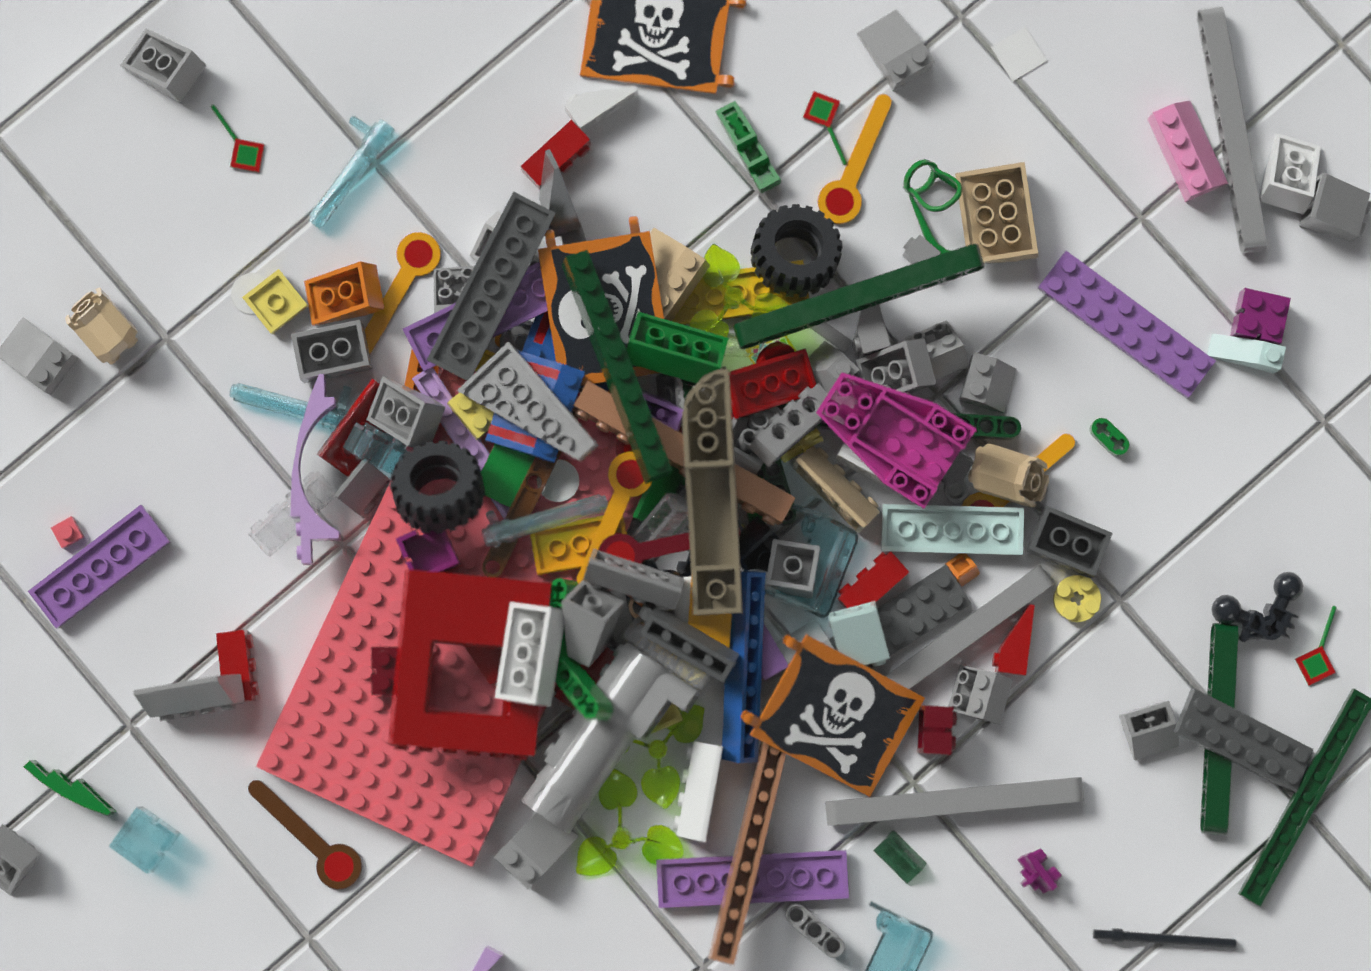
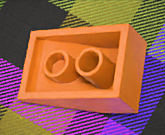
(344, 293)

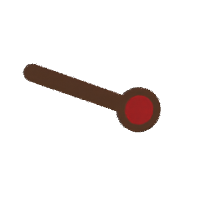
(336, 865)

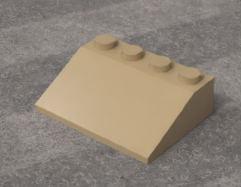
(998, 213)
(677, 271)
(835, 488)

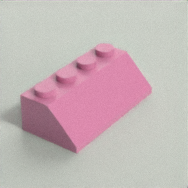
(1187, 150)

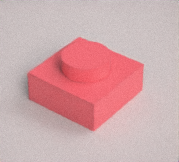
(67, 532)

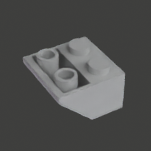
(944, 349)
(980, 694)
(1150, 729)

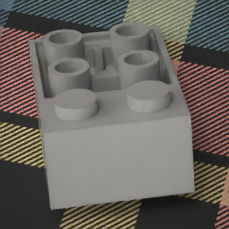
(449, 285)

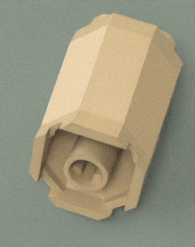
(102, 326)
(1009, 475)

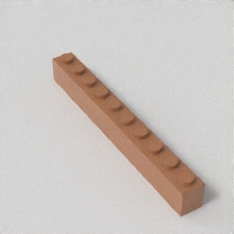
(752, 491)
(747, 855)

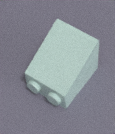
(860, 634)

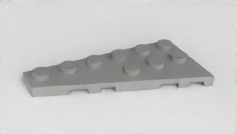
(520, 395)

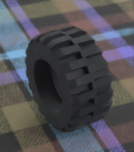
(802, 224)
(430, 464)

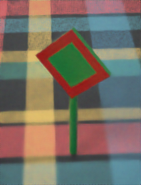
(822, 110)
(246, 154)
(1316, 664)

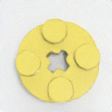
(1070, 610)

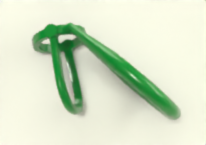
(945, 177)

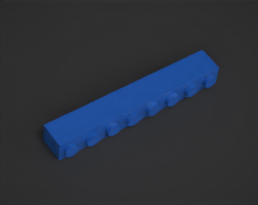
(743, 682)

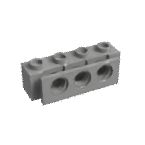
(790, 427)

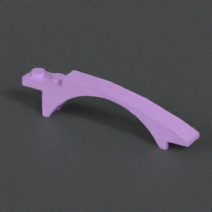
(311, 526)

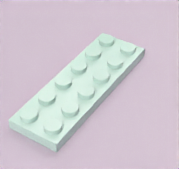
(952, 529)

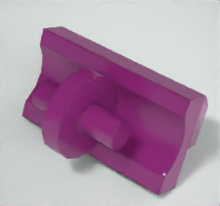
(1035, 874)

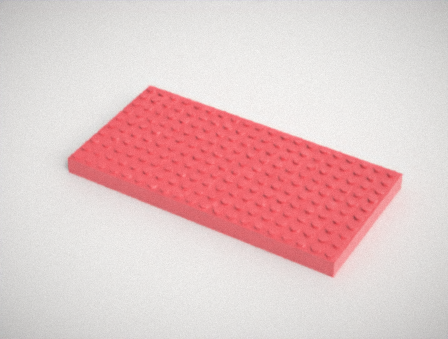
(338, 733)

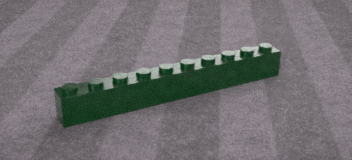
(616, 367)

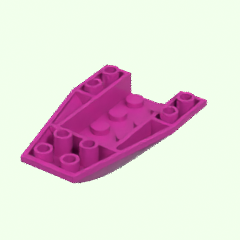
(895, 434)

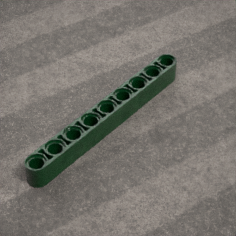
(1216, 769)

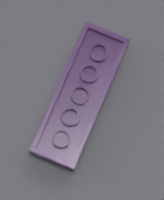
(99, 566)

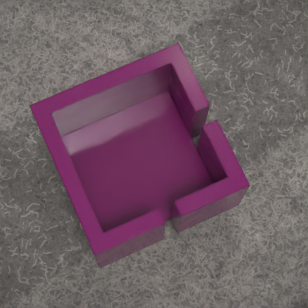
(1262, 315)
(428, 551)

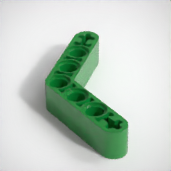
(570, 675)

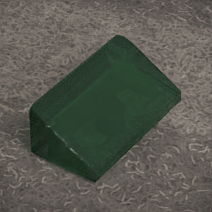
(900, 857)

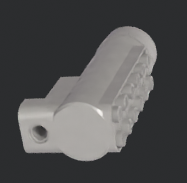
(592, 748)

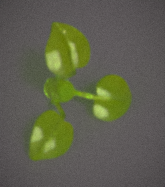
(726, 269)
(663, 783)
(595, 855)

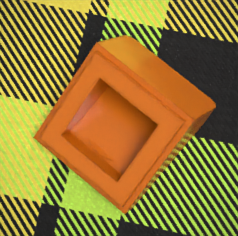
(963, 568)

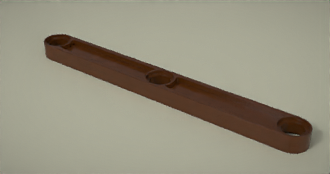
(522, 506)

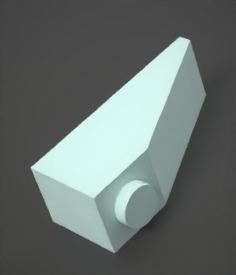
(1247, 352)

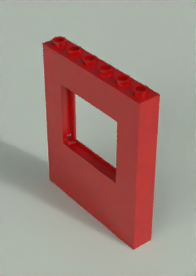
(462, 613)

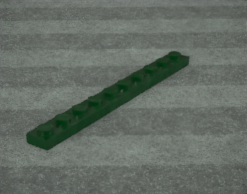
(1306, 798)

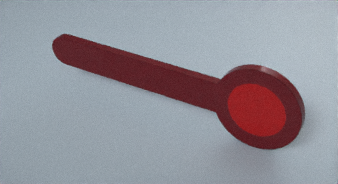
(629, 549)

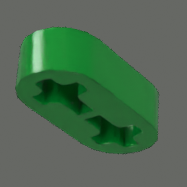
(1113, 432)

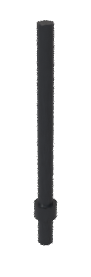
(1118, 935)

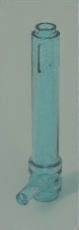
(372, 145)
(288, 405)
(509, 530)

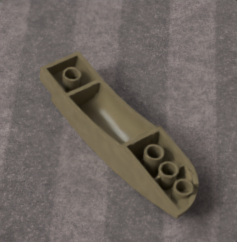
(712, 496)

